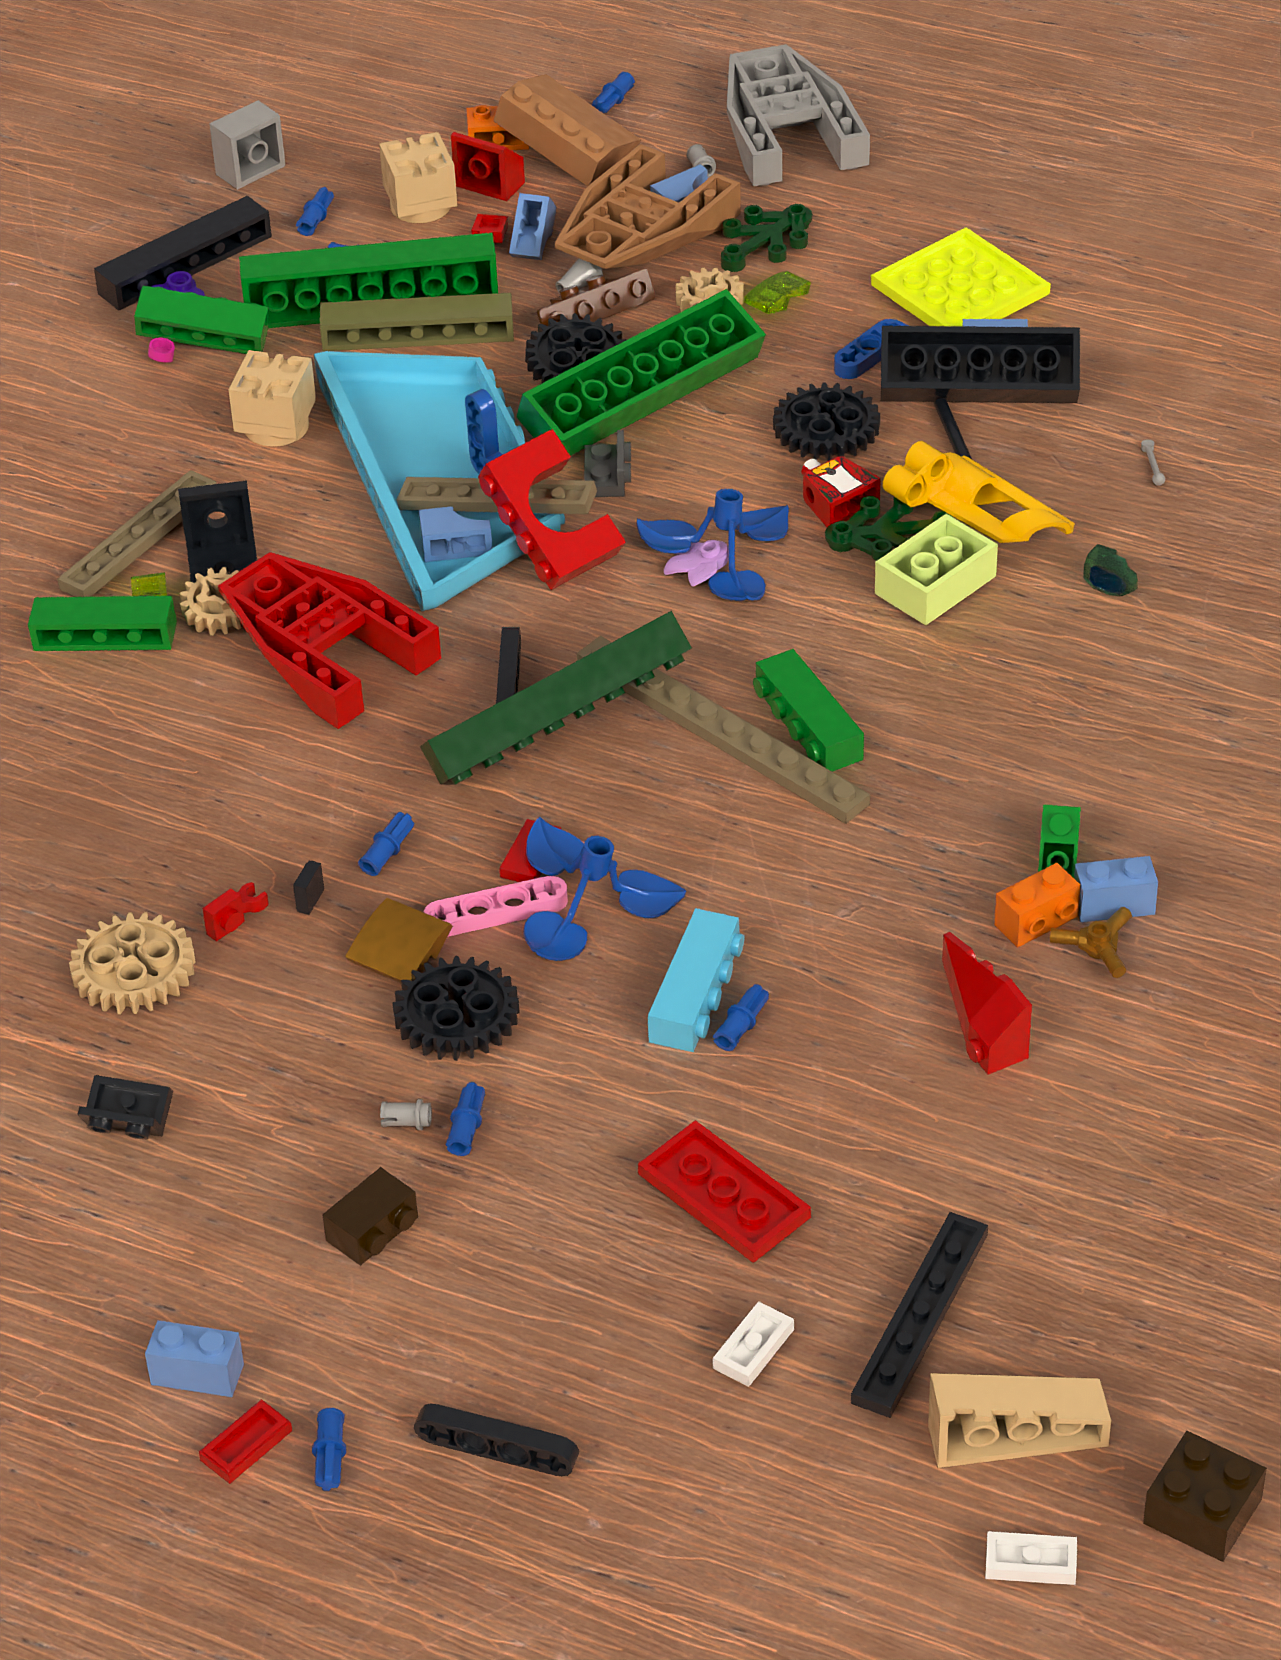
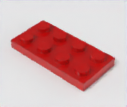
(724, 1191)

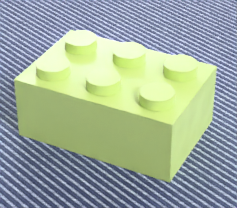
(936, 569)

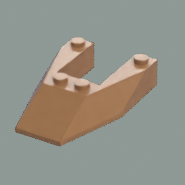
(629, 225)

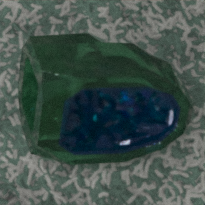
(1109, 572)

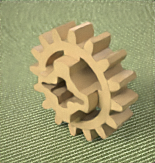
(706, 284)
(205, 605)

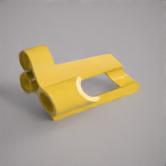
(960, 485)

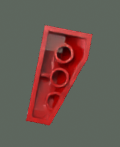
(989, 1008)

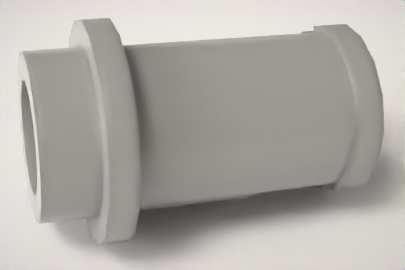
(697, 155)
(406, 1114)

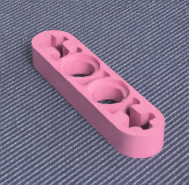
(494, 901)

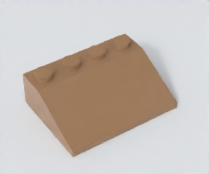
(563, 127)

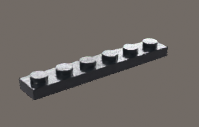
(919, 1315)

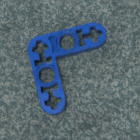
(854, 360)
(481, 429)

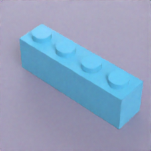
(695, 980)

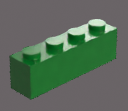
(201, 320)
(102, 623)
(809, 711)

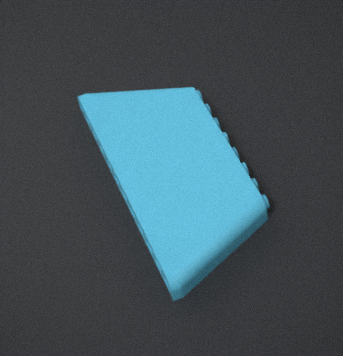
(410, 421)

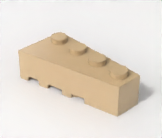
(1014, 1417)

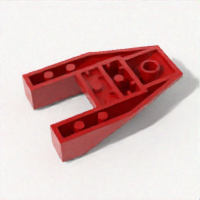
(305, 609)

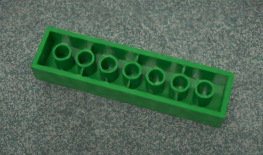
(432, 267)
(643, 373)

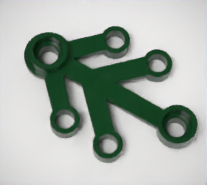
(794, 218)
(851, 534)

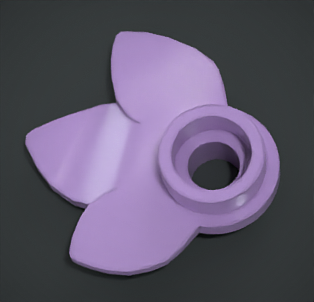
(700, 561)

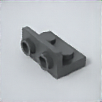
(607, 466)

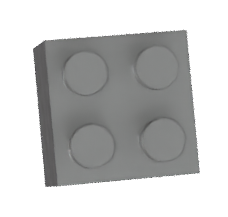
(247, 144)

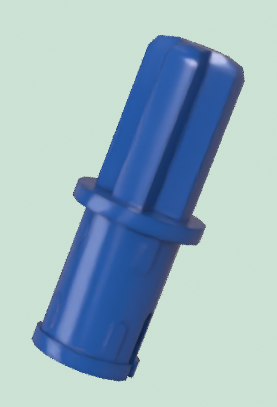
(614, 92)
(314, 212)
(386, 844)
(740, 1018)
(465, 1119)
(329, 1448)

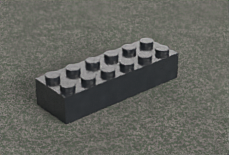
(980, 364)

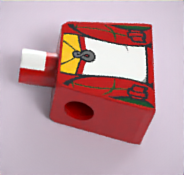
(836, 488)

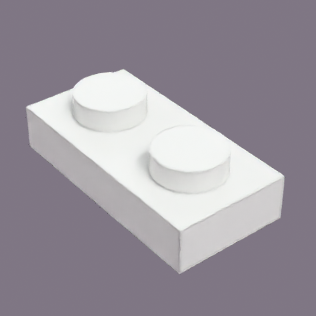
(753, 1344)
(1031, 1558)

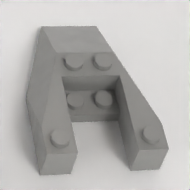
(784, 89)

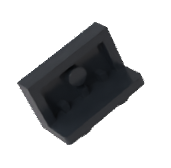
(126, 1106)

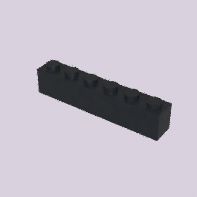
(184, 249)

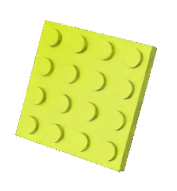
(960, 281)

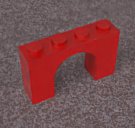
(554, 553)

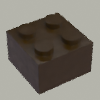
(1204, 1495)

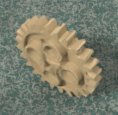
(132, 963)

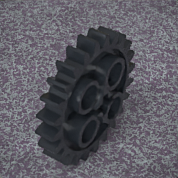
(567, 344)
(826, 421)
(435, 1015)

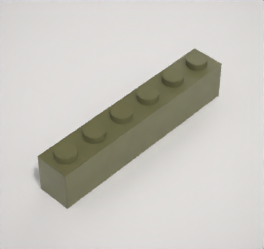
(416, 322)

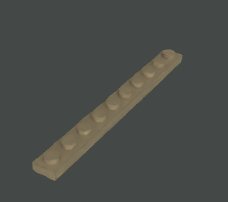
(746, 743)

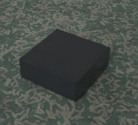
(308, 887)

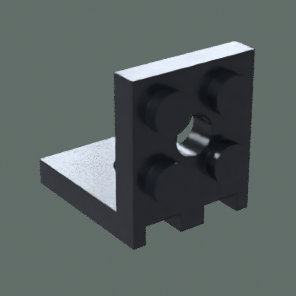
(221, 541)

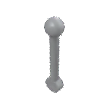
(1148, 447)

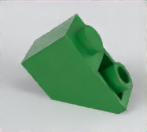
(1059, 837)

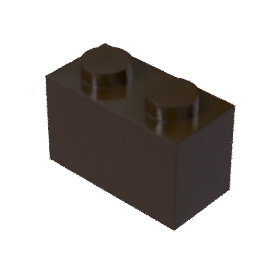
(370, 1216)

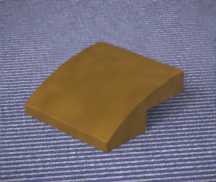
(398, 940)

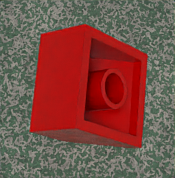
(486, 167)

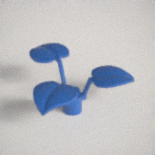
(760, 525)
(556, 850)

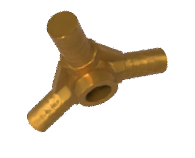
(1098, 940)

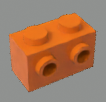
(482, 126)
(1037, 904)

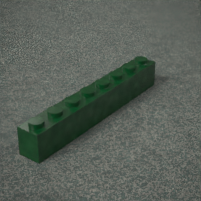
(555, 698)

